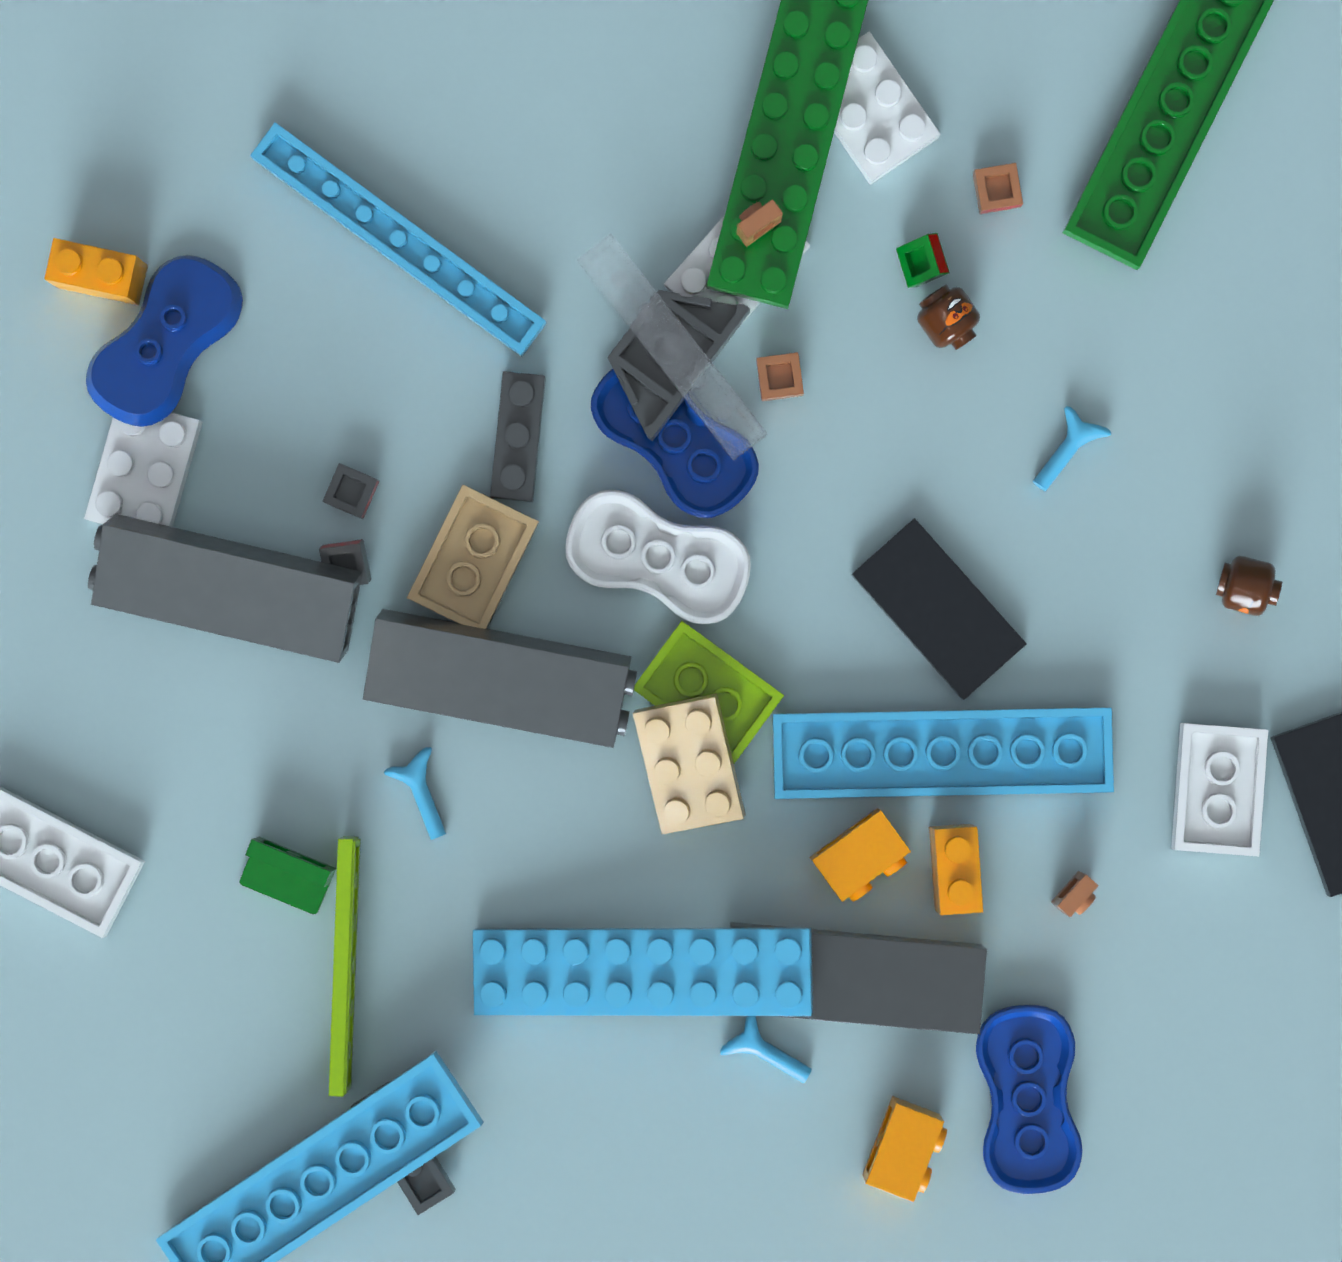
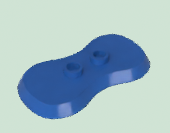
(147, 365)
(684, 453)
(1027, 1066)

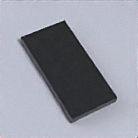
(938, 609)
(1313, 773)

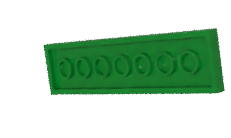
(1164, 126)
(787, 145)

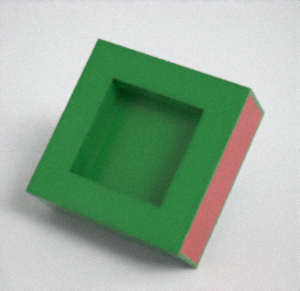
(922, 260)

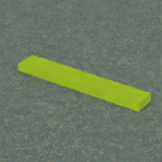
(344, 966)

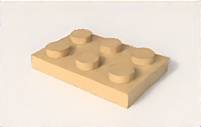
(473, 559)
(689, 764)

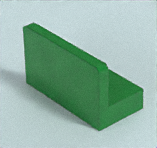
(286, 875)

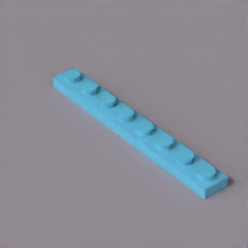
(398, 239)

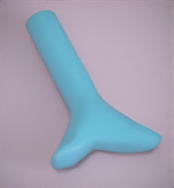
(1077, 435)
(415, 777)
(752, 1043)

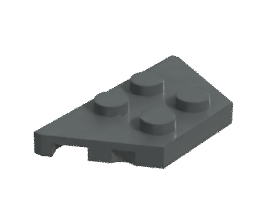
(645, 383)

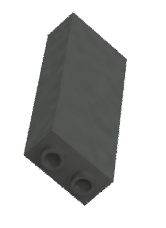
(224, 587)
(498, 678)
(895, 981)

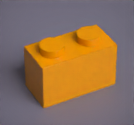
(96, 271)
(861, 856)
(956, 869)
(904, 1149)

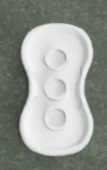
(628, 545)

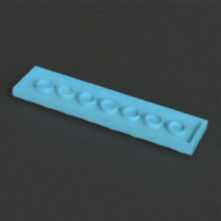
(943, 753)
(643, 971)
(330, 1171)

